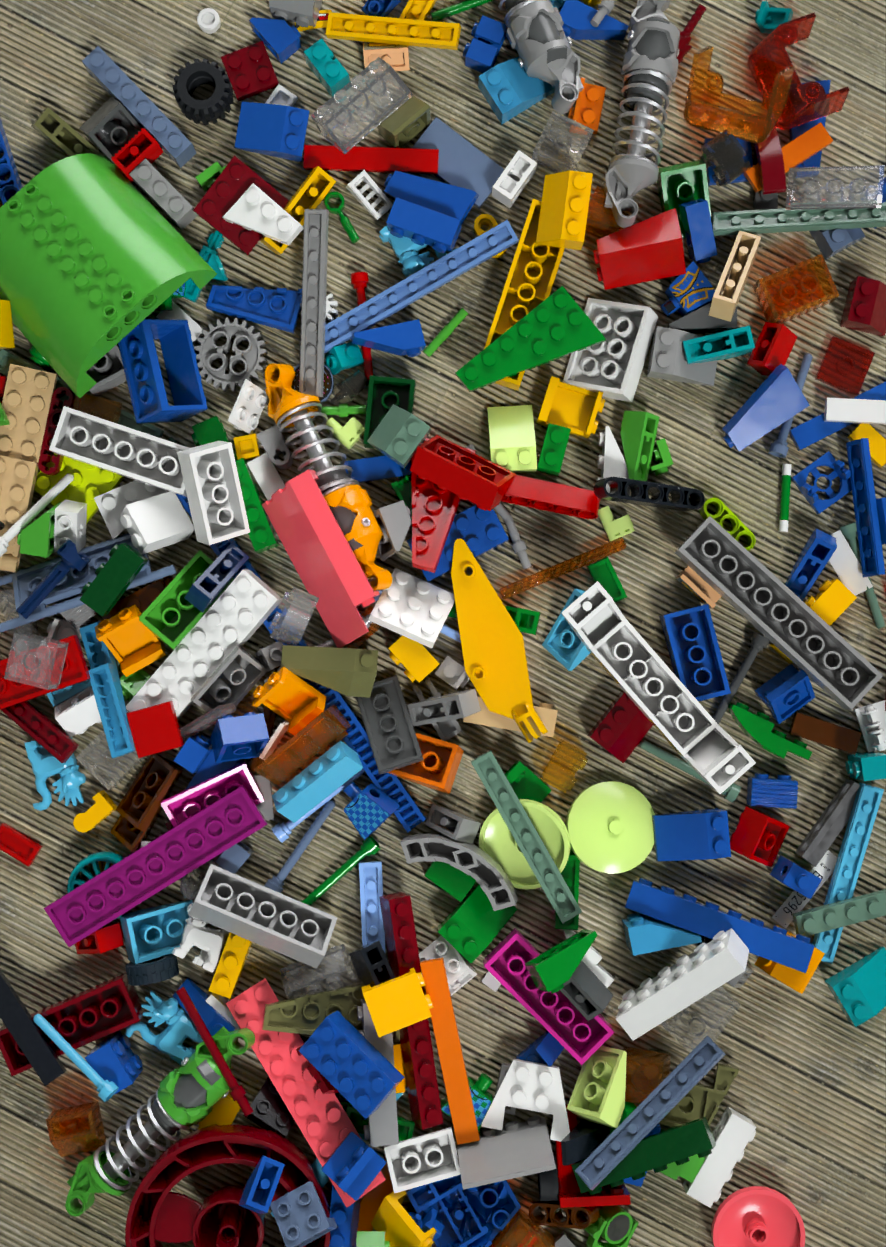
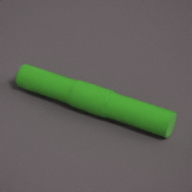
(445, 332)

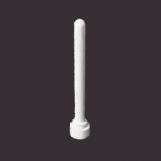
(34, 511)

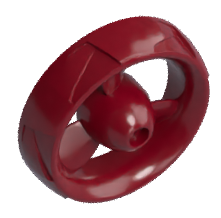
(219, 1221)

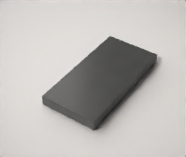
(389, 726)

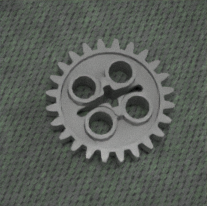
(210, 352)

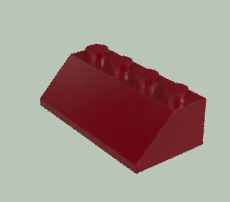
(621, 727)

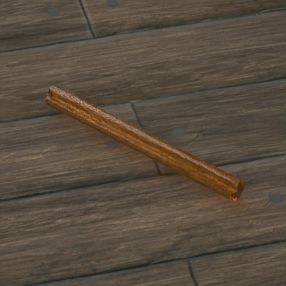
(562, 568)

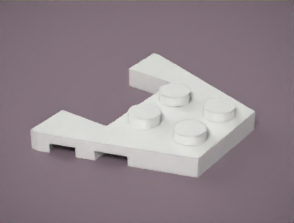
(531, 1088)

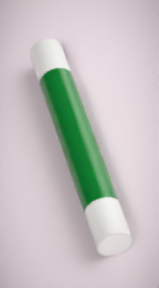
(785, 497)

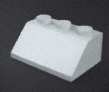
(422, 1160)

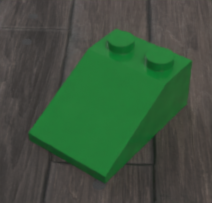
(681, 185)
(474, 924)
(558, 964)

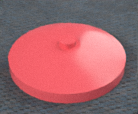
(757, 1219)

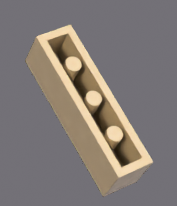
(734, 276)
(488, 718)

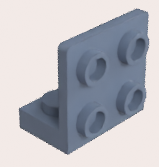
(301, 1216)

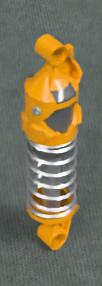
(343, 494)

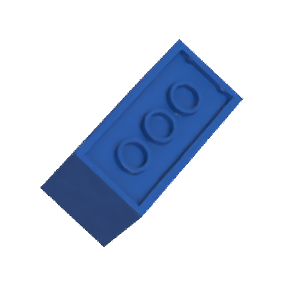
(145, 375)

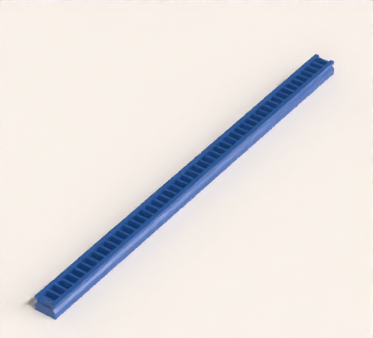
(409, 812)

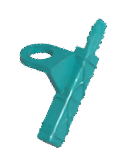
(211, 256)

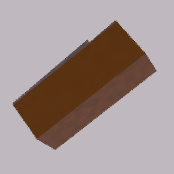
(142, 801)

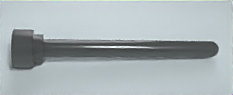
(757, 644)

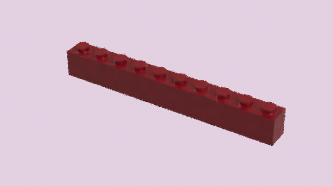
(415, 1038)

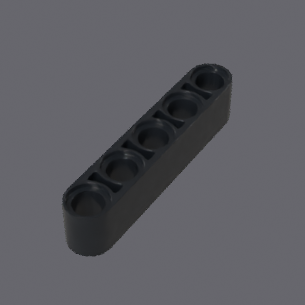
(639, 494)

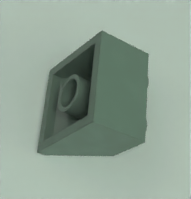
(399, 435)

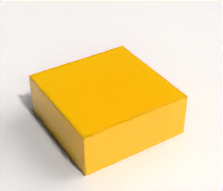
(246, 447)

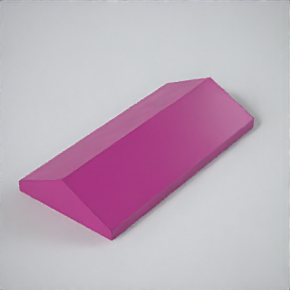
(207, 792)

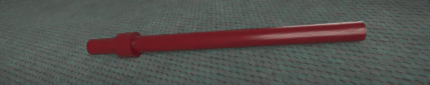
(237, 1091)

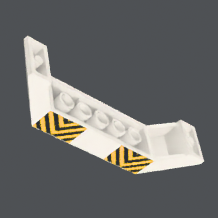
(656, 689)

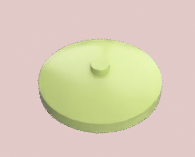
(611, 827)
(501, 846)

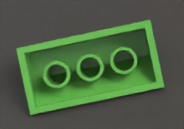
(170, 614)

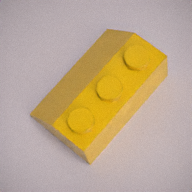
(564, 209)

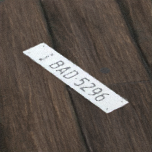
(797, 901)

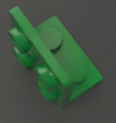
(526, 783)

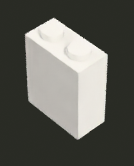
(156, 522)

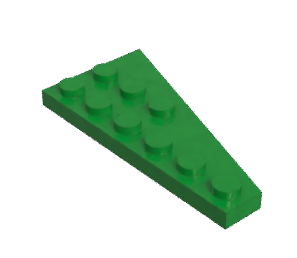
(538, 338)

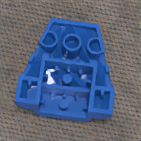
(468, 1215)

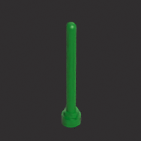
(368, 847)

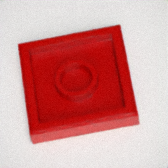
(155, 729)

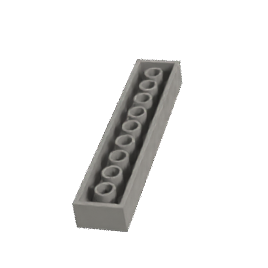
(778, 614)

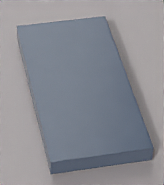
(460, 161)

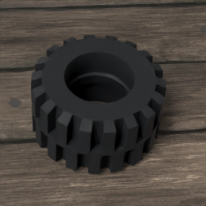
(194, 76)

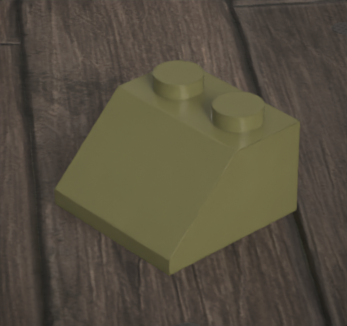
(405, 123)

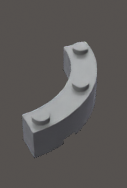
(468, 859)

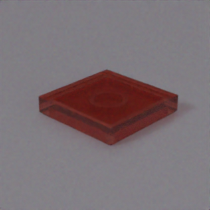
(844, 366)

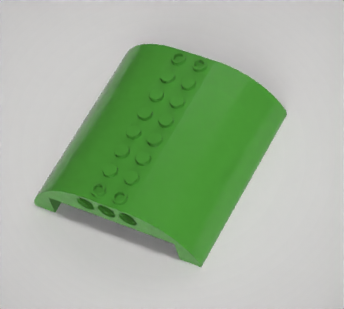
(87, 262)

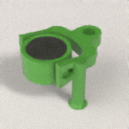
(613, 1225)

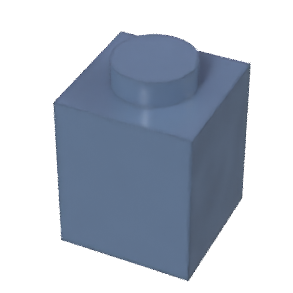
(234, 857)

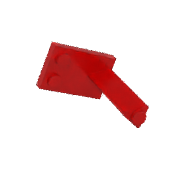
(568, 1187)

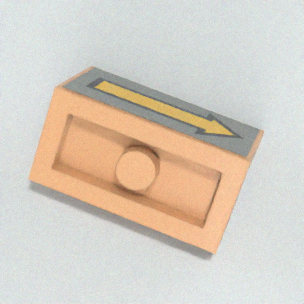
(395, 55)
(698, 587)

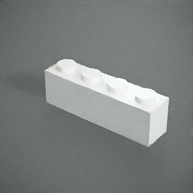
(731, 1138)

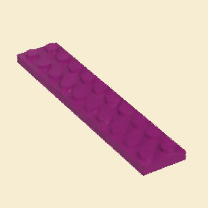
(155, 866)

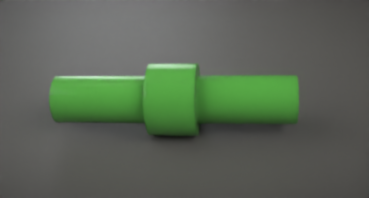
(344, 410)

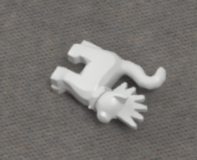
(207, 939)

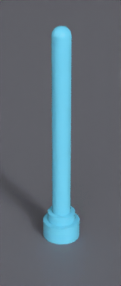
(104, 1087)

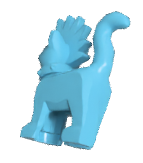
(408, 252)
(46, 765)
(172, 1037)

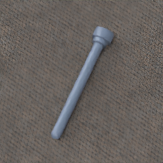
(779, 447)
(277, 883)

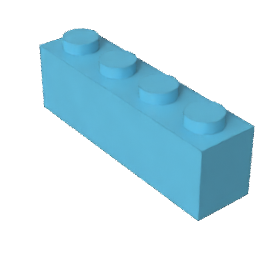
(317, 781)

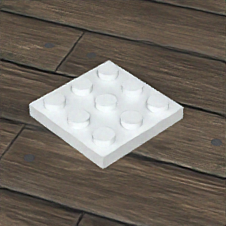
(413, 608)

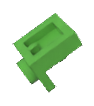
(209, 176)
(662, 455)
(133, 683)

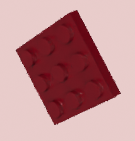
(225, 193)

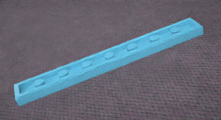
(850, 861)

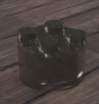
(724, 158)

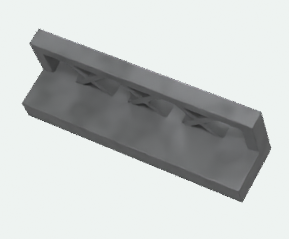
(829, 824)

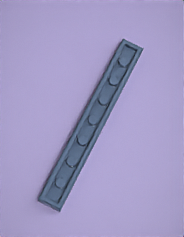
(649, 1112)

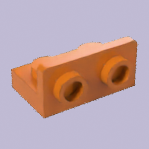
(588, 106)

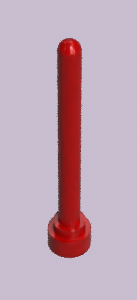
(359, 281)

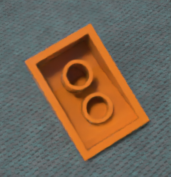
(437, 768)

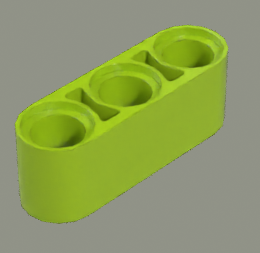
(722, 513)

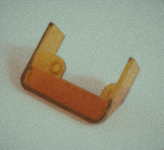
(718, 111)

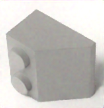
(299, 11)
(394, 523)

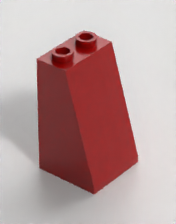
(641, 252)

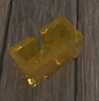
(563, 766)

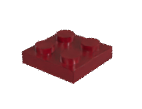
(250, 71)

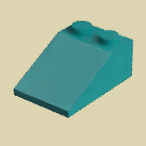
(861, 987)

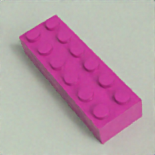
(552, 1010)

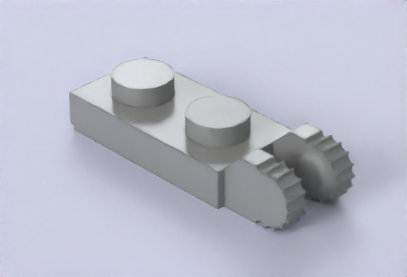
(445, 729)

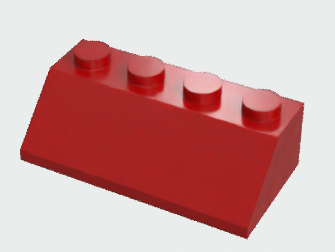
(461, 472)

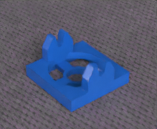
(809, 491)

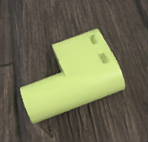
(349, 433)
(615, 528)

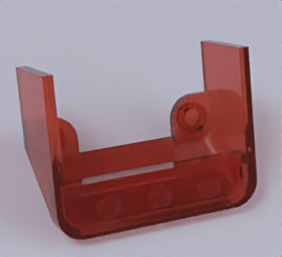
(804, 101)

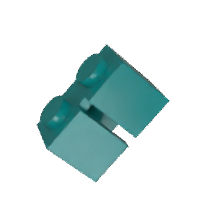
(326, 67)
(866, 766)

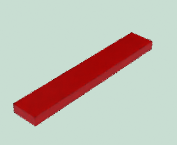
(372, 159)

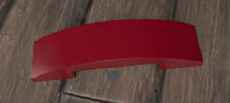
(771, 164)

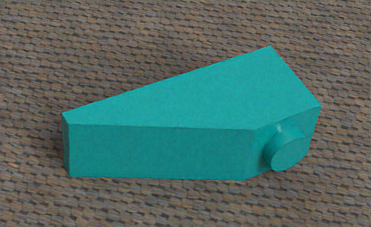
(719, 345)

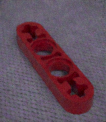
(50, 431)

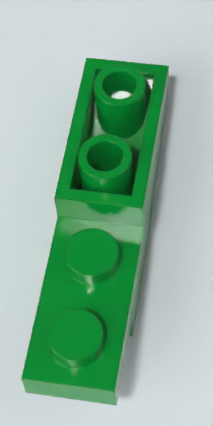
(759, 730)

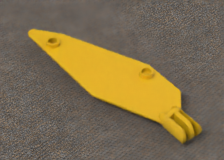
(492, 645)

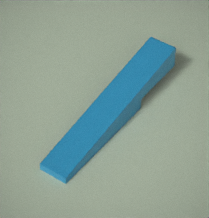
(107, 693)

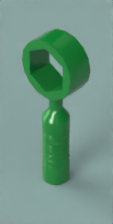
(343, 219)

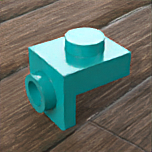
(770, 18)
(343, 357)

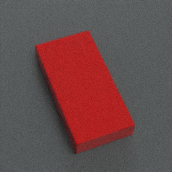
(18, 845)

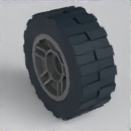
(152, 970)

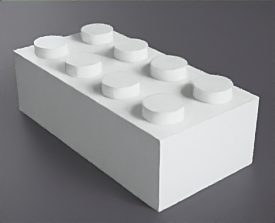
(213, 492)

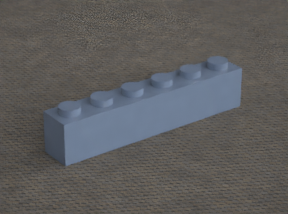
(139, 106)

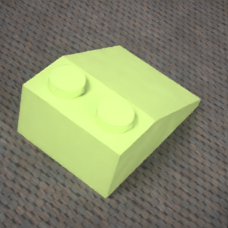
(512, 438)
(601, 1088)

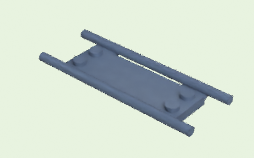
(29, 578)

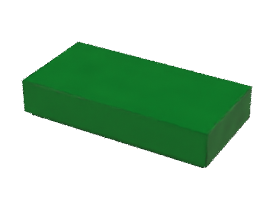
(605, 574)

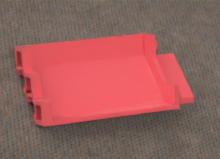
(321, 556)

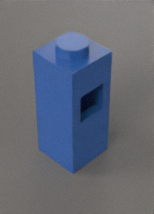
(698, 230)

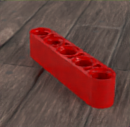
(552, 497)

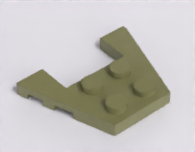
(701, 1099)

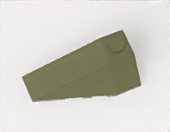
(340, 669)

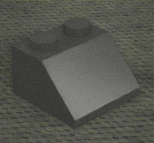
(110, 128)

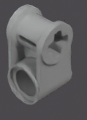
(274, 445)

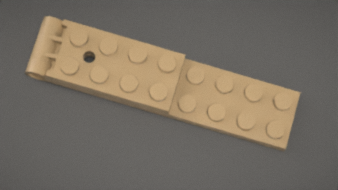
(27, 408)

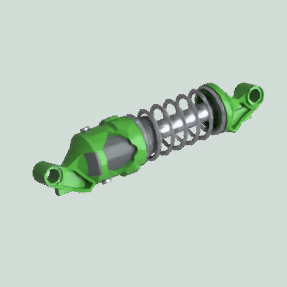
(179, 1103)

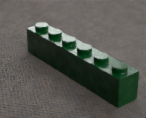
(656, 1152)

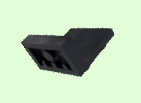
(270, 1111)

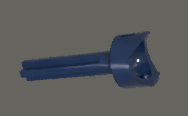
(69, 559)

